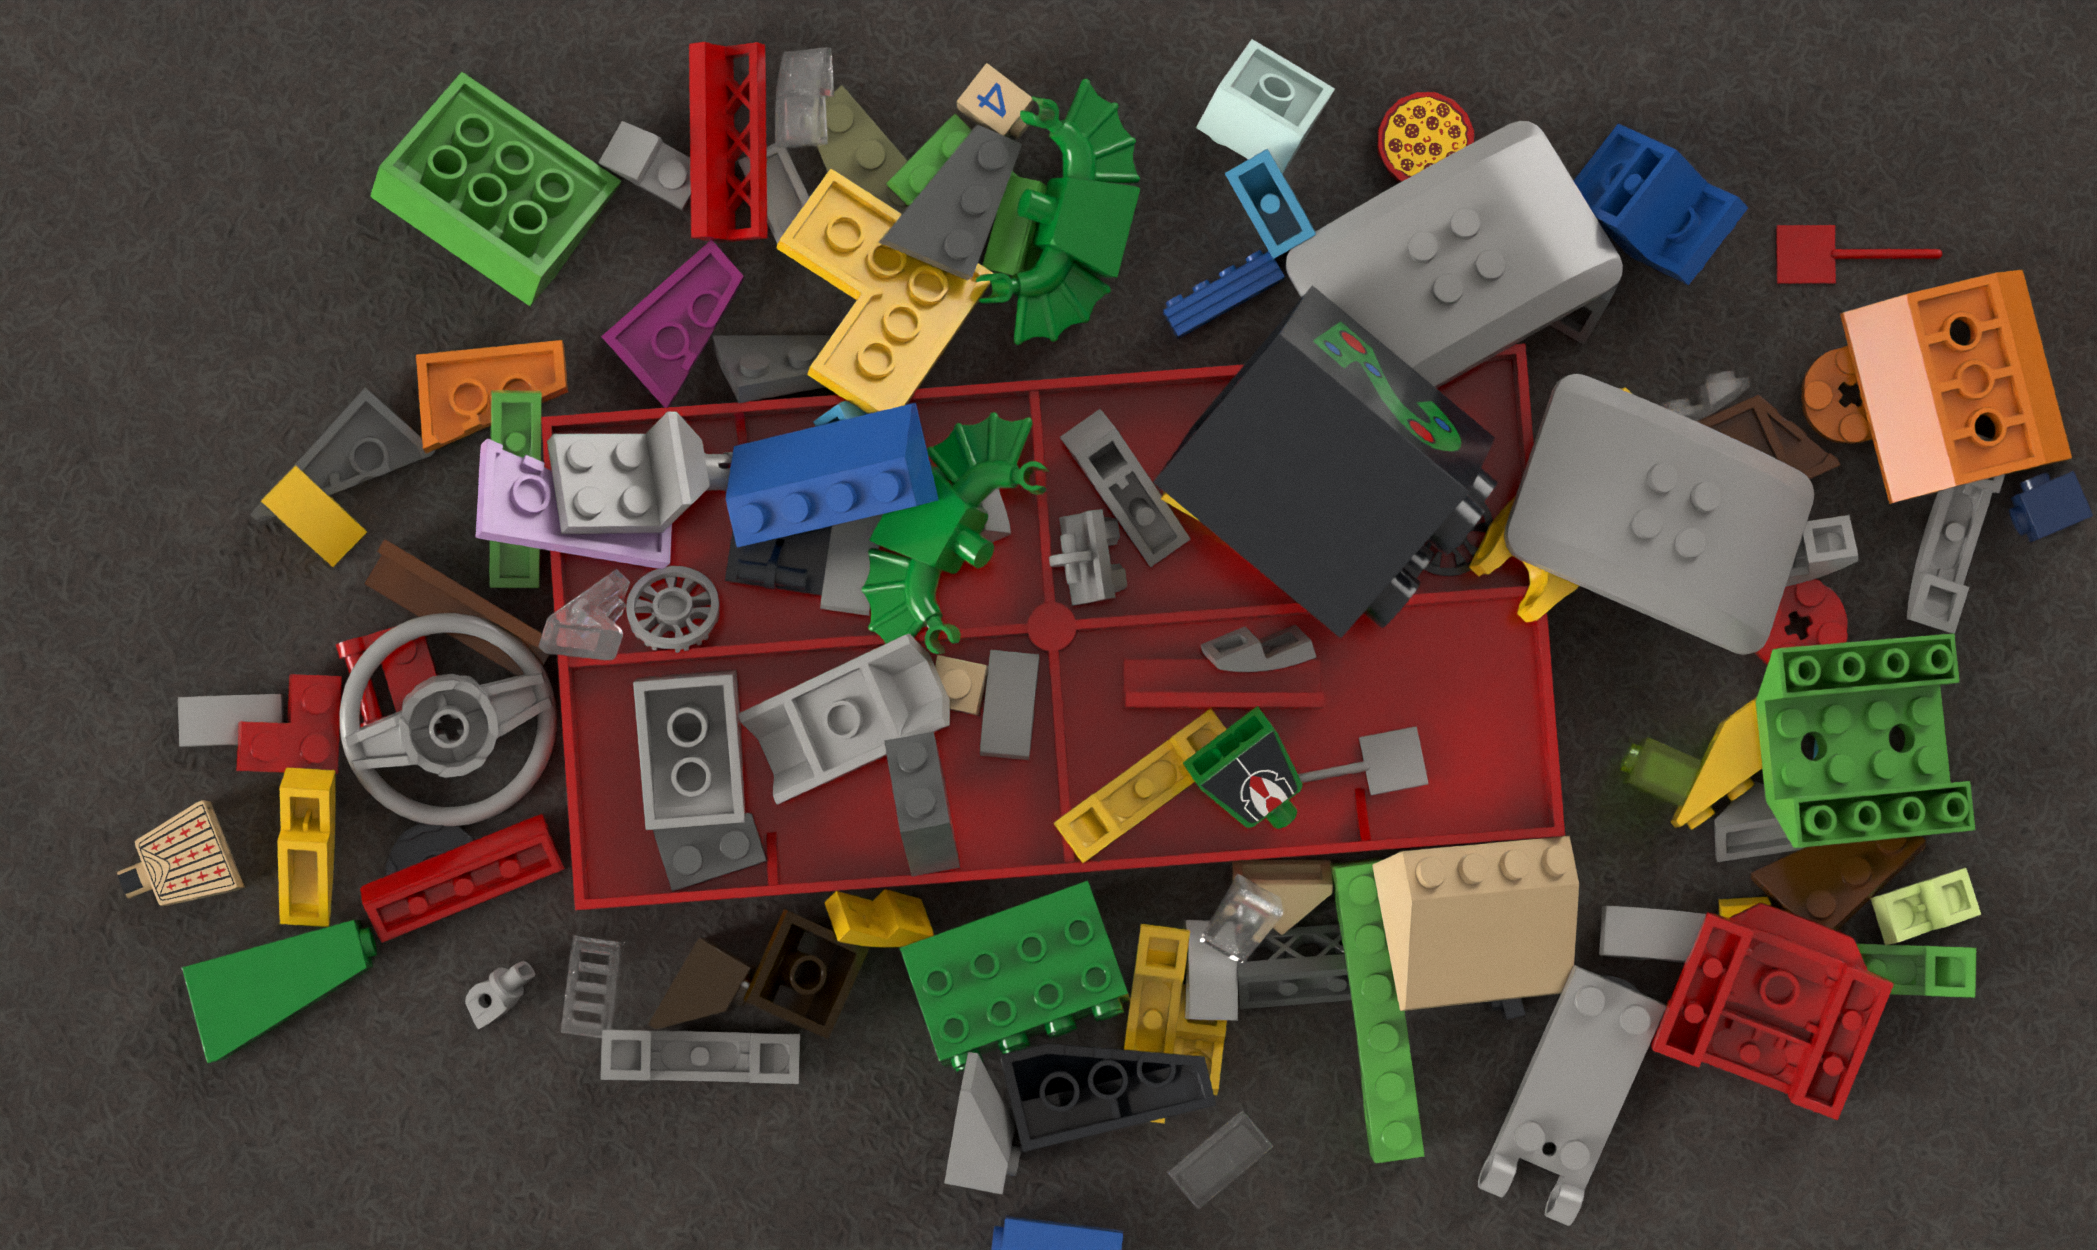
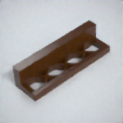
(431, 592)

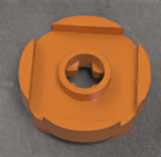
(1822, 397)

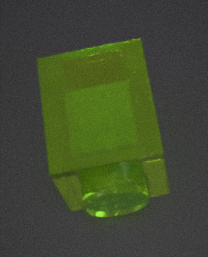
(1659, 771)

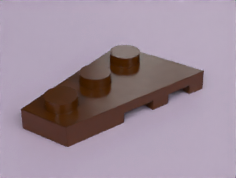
(1835, 879)

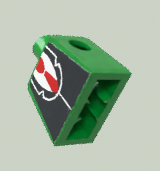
(1248, 772)

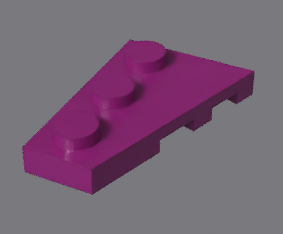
(675, 322)

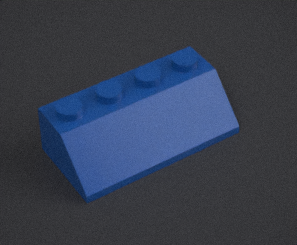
(829, 475)

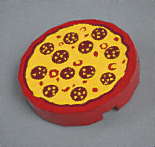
(1421, 133)

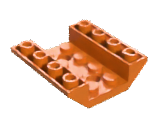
(1929, 391)

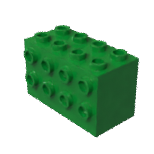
(1016, 976)

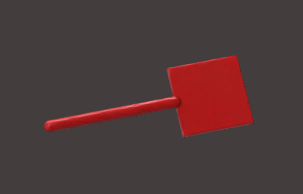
(1808, 254)

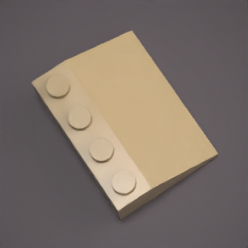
(1479, 921)

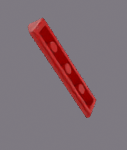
(461, 878)

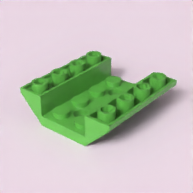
(1849, 704)

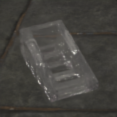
(598, 946)

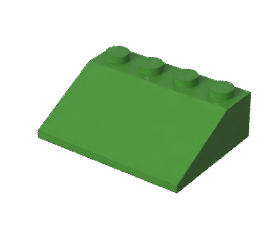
(494, 188)

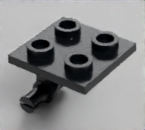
(782, 563)

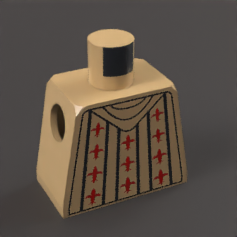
(183, 859)

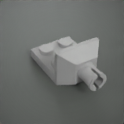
(632, 478)

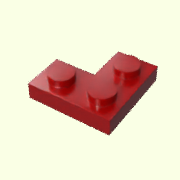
(307, 739)

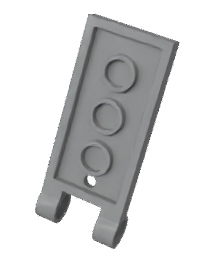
(1574, 1088)

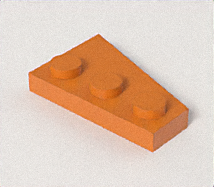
(459, 385)

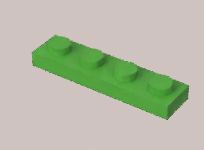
(518, 428)

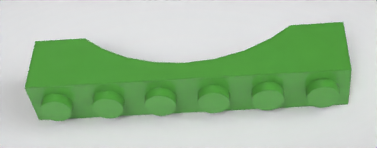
(1379, 1024)

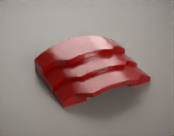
(1775, 1005)

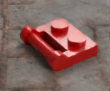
(402, 668)

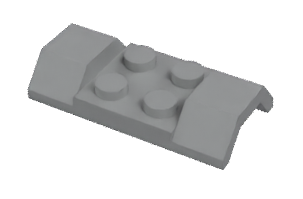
(847, 715)

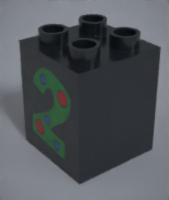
(1333, 467)

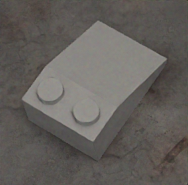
(690, 749)

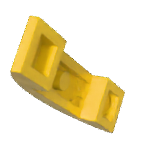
(1137, 790)
(1156, 990)

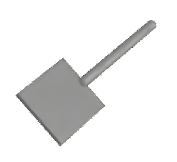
(1389, 759)

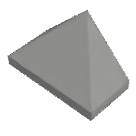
(1749, 828)

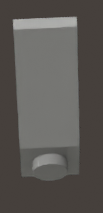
(1125, 487)
(982, 1134)

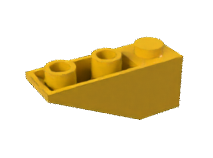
(1725, 766)

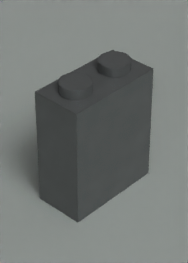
(922, 803)

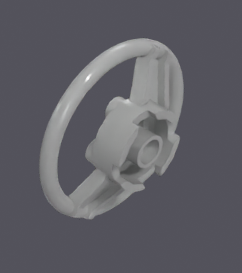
(484, 709)

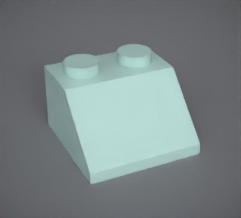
(1264, 106)

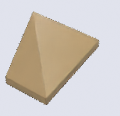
(1297, 882)

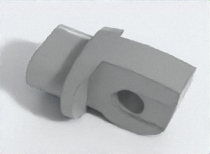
(505, 990)

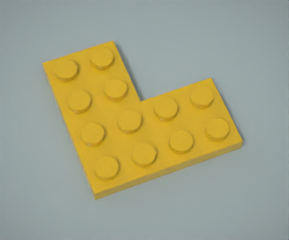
(902, 306)

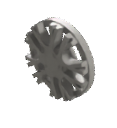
(673, 608)

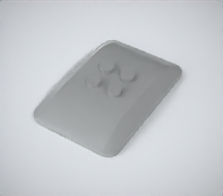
(1464, 255)
(1659, 513)

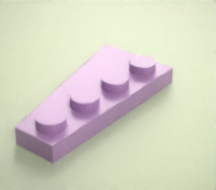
(521, 509)

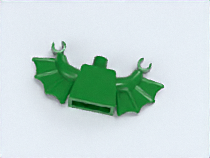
(1078, 219)
(945, 531)

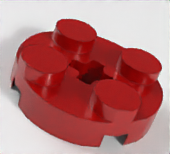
(1815, 602)

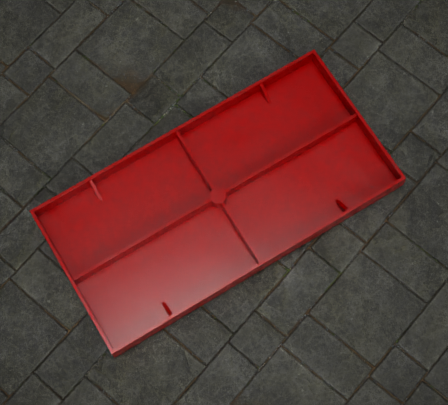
(1446, 663)

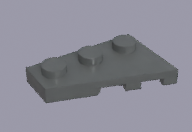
(958, 205)
(768, 364)

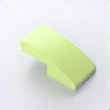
(1925, 906)

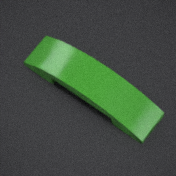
(1923, 968)

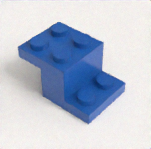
(1657, 204)

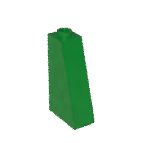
(264, 986)

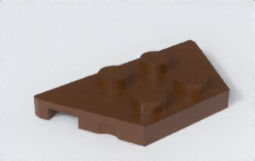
(1763, 428)

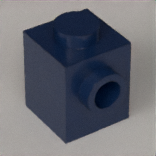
(2048, 505)

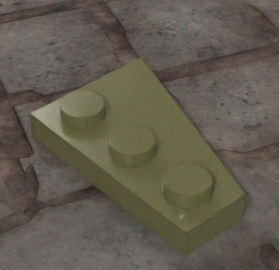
(860, 149)

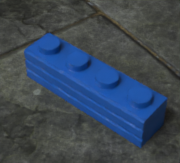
(1223, 294)

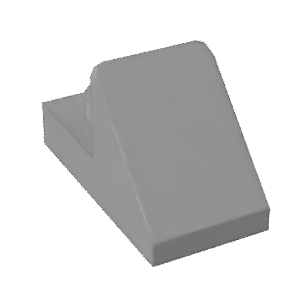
(649, 164)

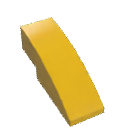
(306, 846)

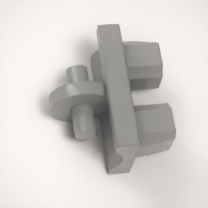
(1087, 557)

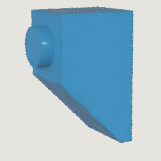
(1270, 203)

